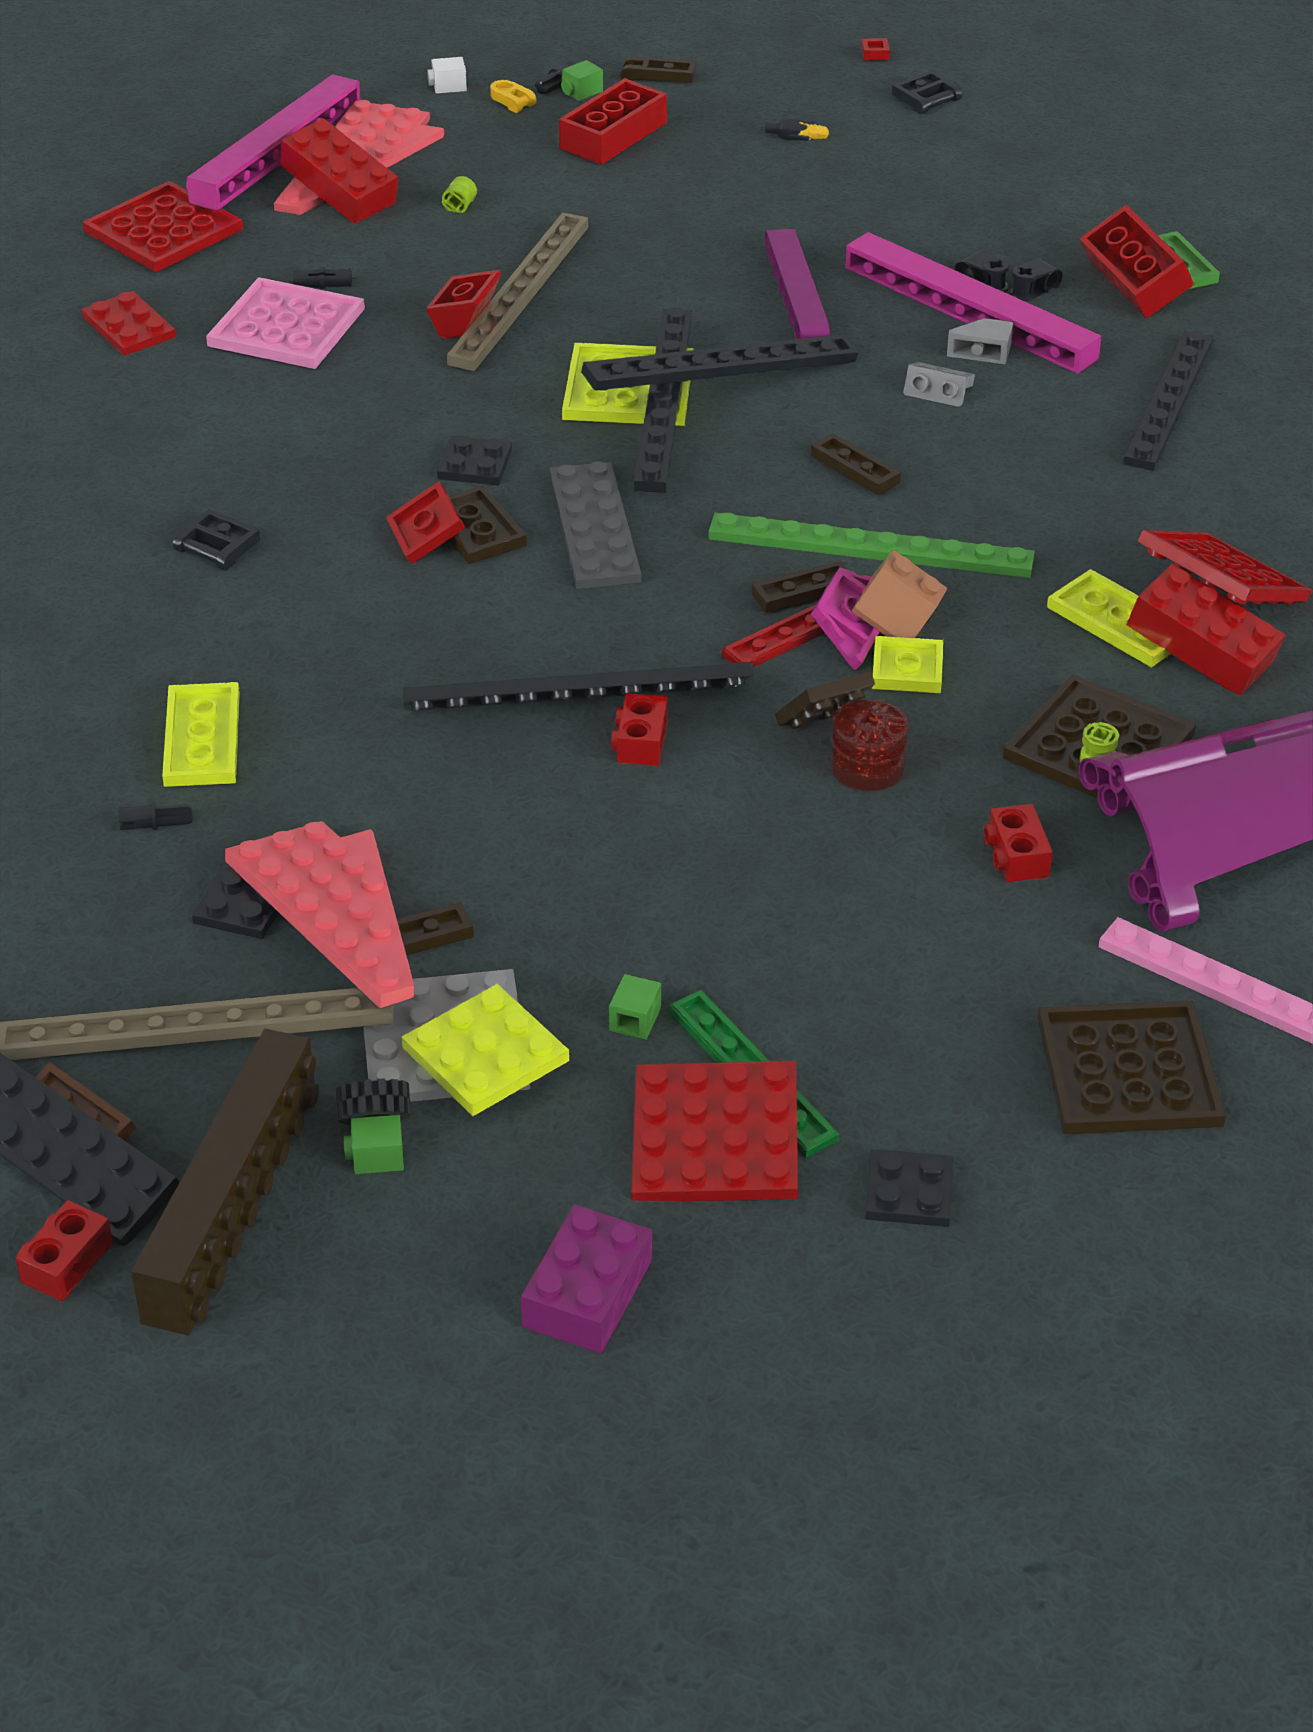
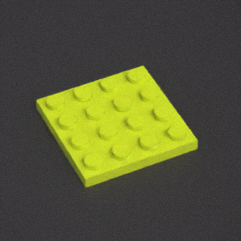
(611, 405)

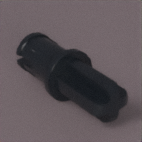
(551, 80)
(154, 816)

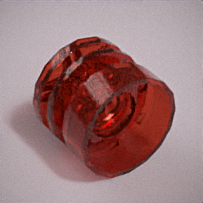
(869, 745)

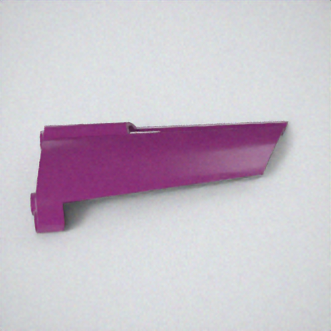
(1209, 807)

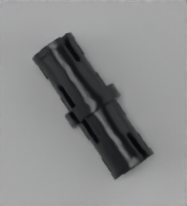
(323, 277)

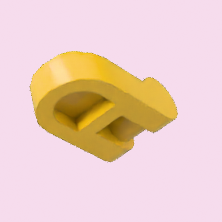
(512, 95)

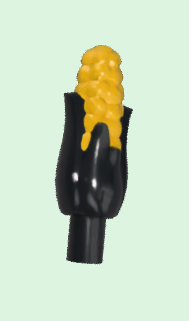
(797, 130)

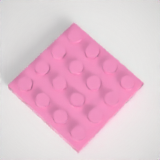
(286, 323)

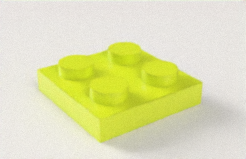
(908, 664)

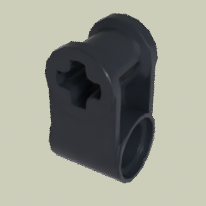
(985, 269)
(1034, 279)

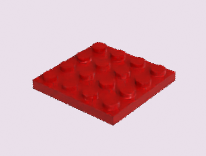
(161, 226)
(1224, 567)
(715, 1132)

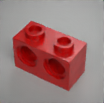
(641, 729)
(1018, 843)
(64, 1250)

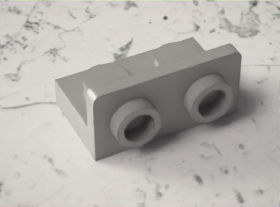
(937, 383)

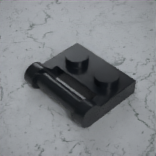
(916, 89)
(219, 531)

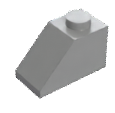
(981, 341)

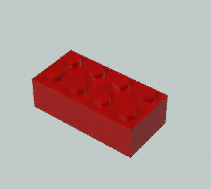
(612, 121)
(338, 171)
(1136, 261)
(1205, 629)

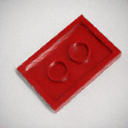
(128, 323)

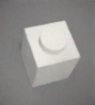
(447, 75)

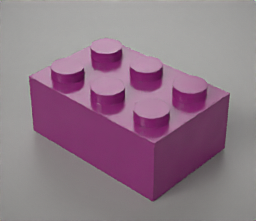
(587, 1278)

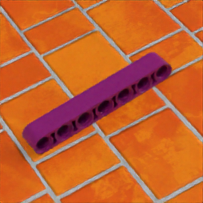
(796, 284)

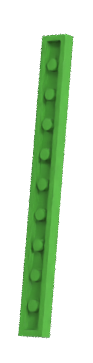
(871, 544)

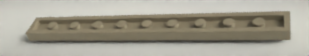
(517, 292)
(190, 1023)

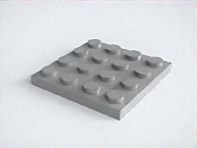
(431, 999)

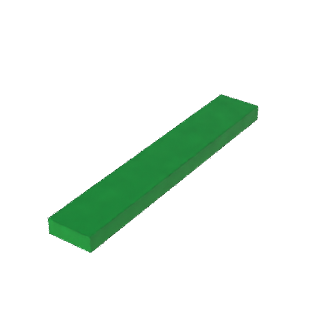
(728, 1044)

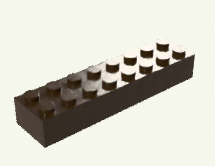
(225, 1183)

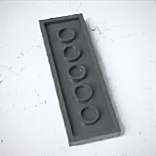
(594, 525)

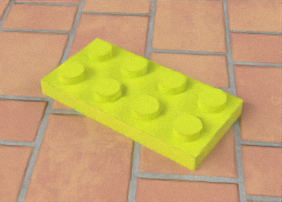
(1104, 611)
(201, 734)

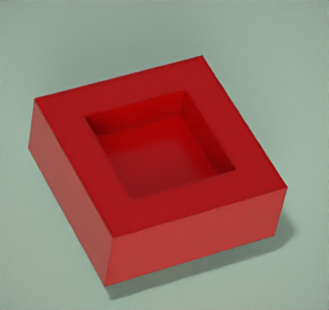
(875, 49)

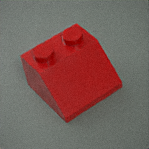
(461, 302)

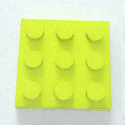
(485, 1049)

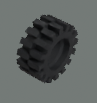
(373, 1099)

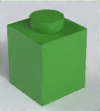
(582, 80)
(635, 1006)
(375, 1144)

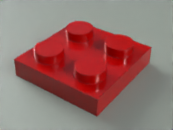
(425, 522)

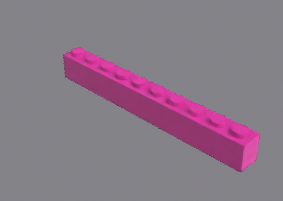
(260, 150)
(972, 300)

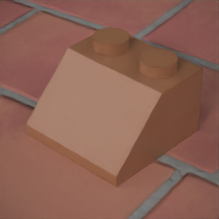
(899, 597)

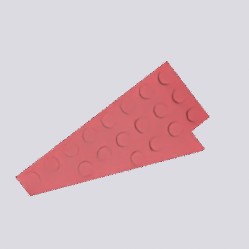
(381, 131)
(335, 899)

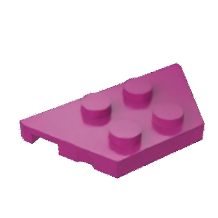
(834, 615)

